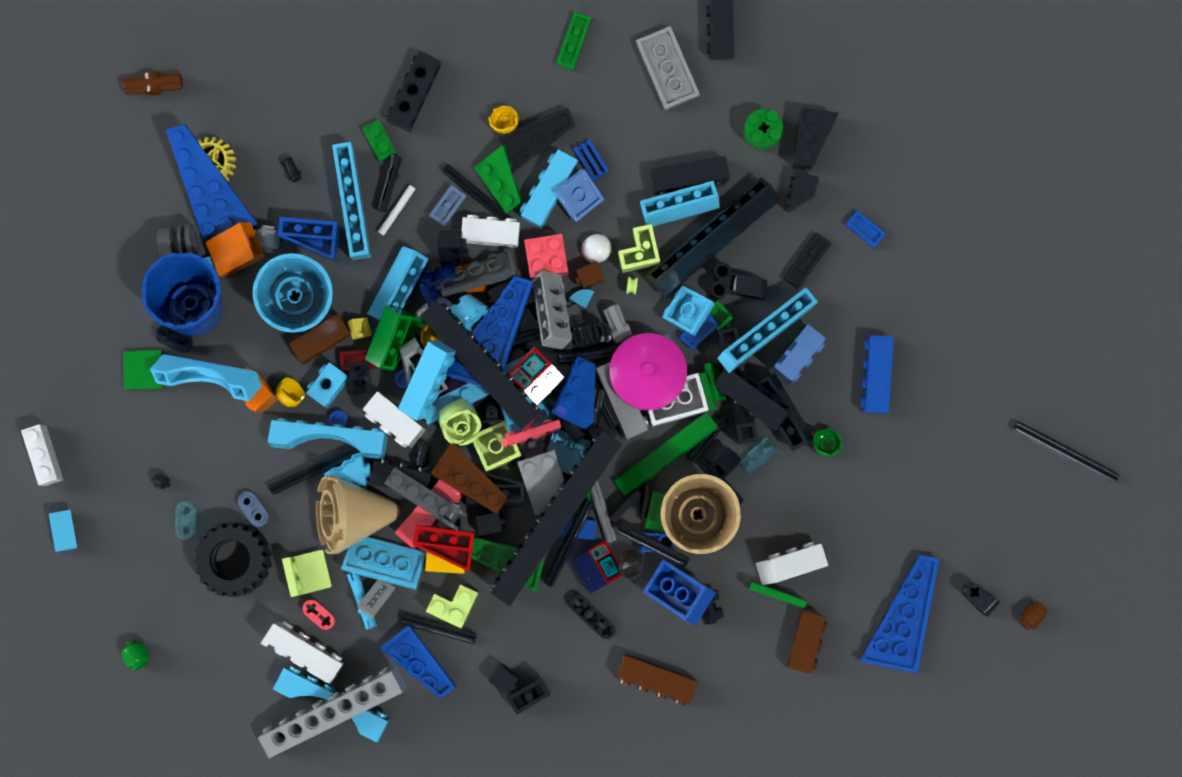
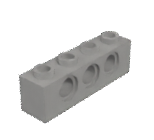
(551, 309)

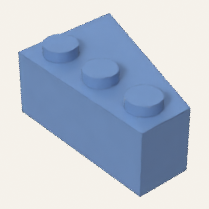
(799, 355)

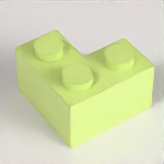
(645, 252)
(456, 610)

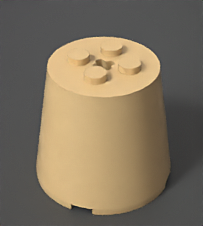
(718, 510)

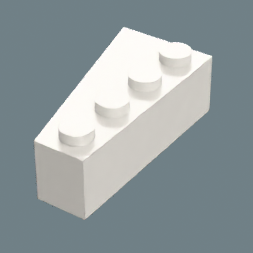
(303, 651)

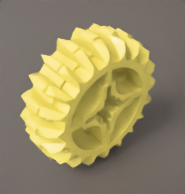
(214, 154)

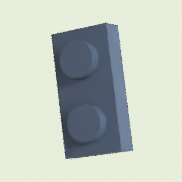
(448, 206)

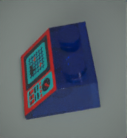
(597, 567)

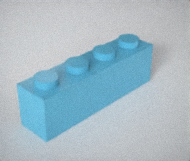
(542, 196)
(680, 204)
(399, 282)
(427, 379)

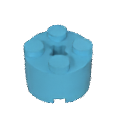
(469, 311)

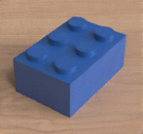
(679, 592)

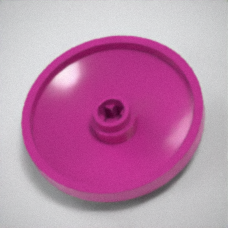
(648, 371)

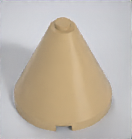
(350, 513)

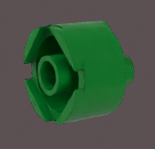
(768, 120)

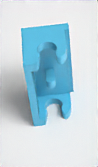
(63, 531)

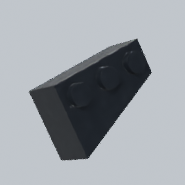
(512, 489)

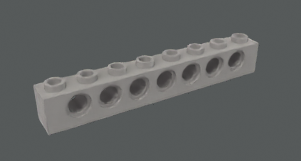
(274, 744)

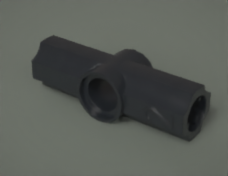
(573, 430)

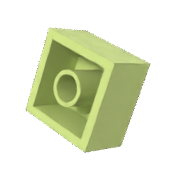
(491, 450)

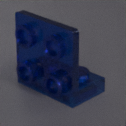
(430, 279)

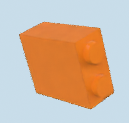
(235, 249)

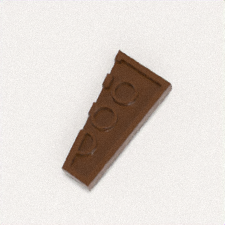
(465, 477)

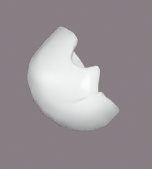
(596, 248)

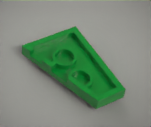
(499, 179)

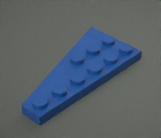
(208, 190)
(497, 328)
(903, 628)

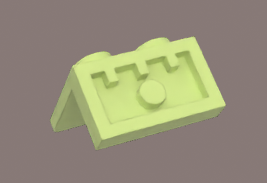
(306, 573)

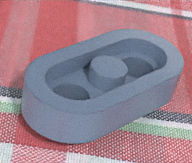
(253, 508)

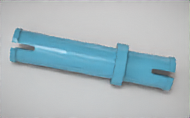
(359, 594)

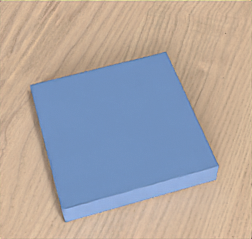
(578, 195)

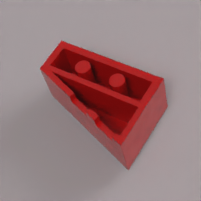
(446, 544)

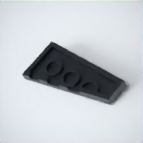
(533, 138)

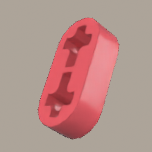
(315, 617)

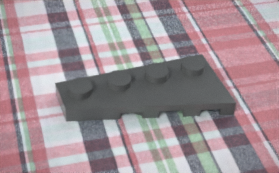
(490, 271)

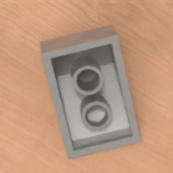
(541, 478)

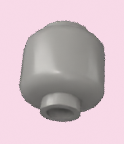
(268, 238)

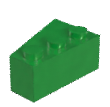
(393, 331)

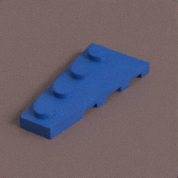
(417, 659)

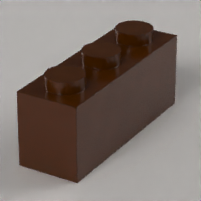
(320, 338)
(806, 642)

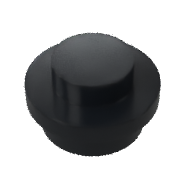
(160, 481)

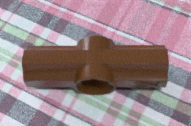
(152, 83)

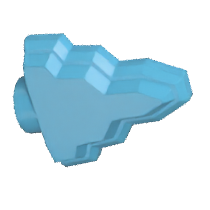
(353, 471)

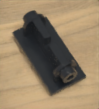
(492, 414)

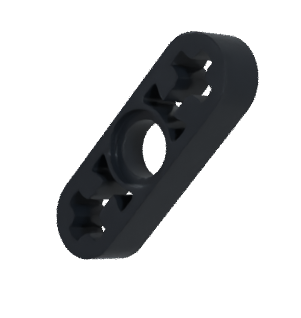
(599, 631)

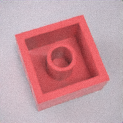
(546, 254)

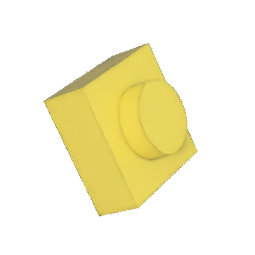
(359, 328)

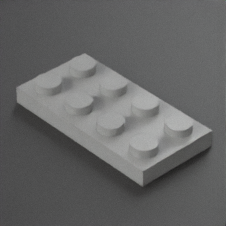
(667, 68)

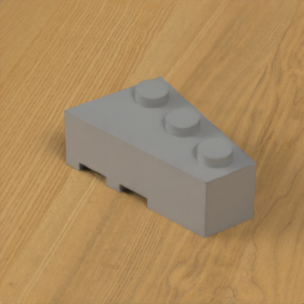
(410, 355)

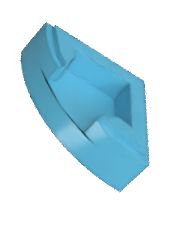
(582, 297)

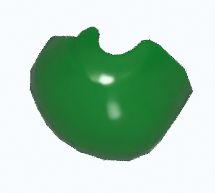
(827, 442)

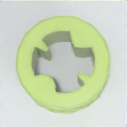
(632, 285)

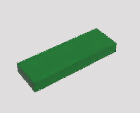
(573, 41)
(777, 594)

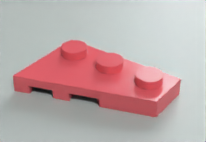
(547, 428)

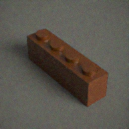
(657, 679)

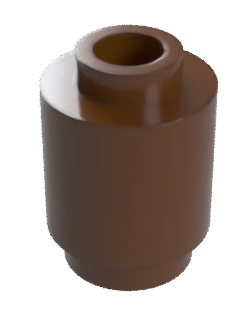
(1033, 616)

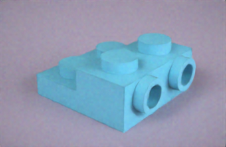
(688, 310)

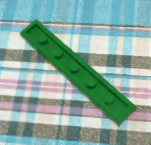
(666, 454)

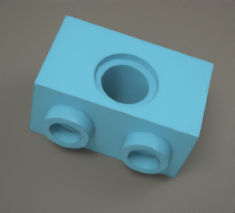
(326, 396)

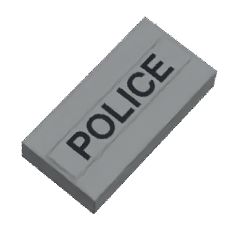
(376, 598)

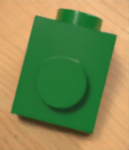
(722, 315)

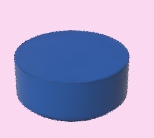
(400, 379)
(338, 417)

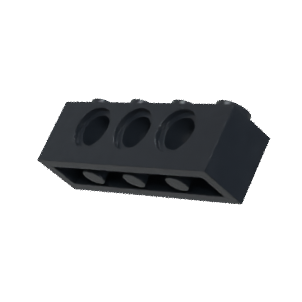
(407, 119)

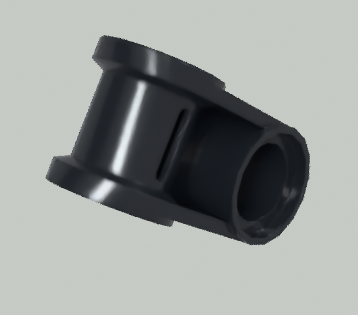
(982, 600)

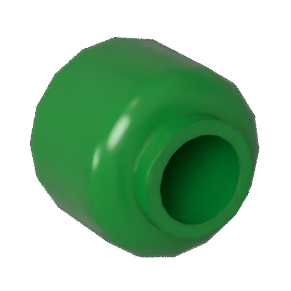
(135, 655)

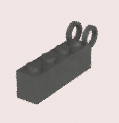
(424, 498)

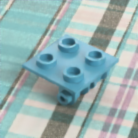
(567, 450)

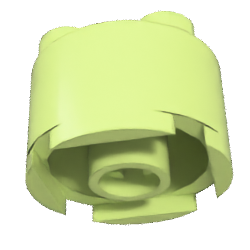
(459, 422)

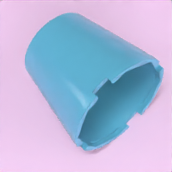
(275, 287)

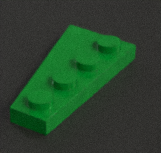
(497, 555)

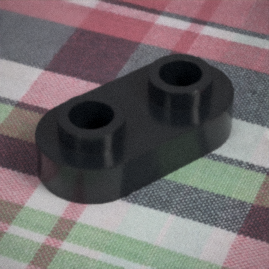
(174, 339)

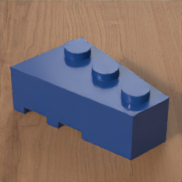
(312, 235)
(577, 394)

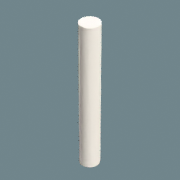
(396, 210)

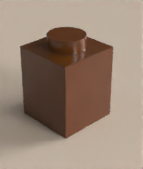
(589, 276)

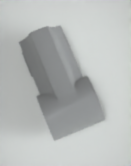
(619, 328)

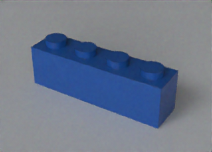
(877, 375)

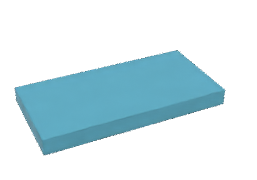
(385, 562)

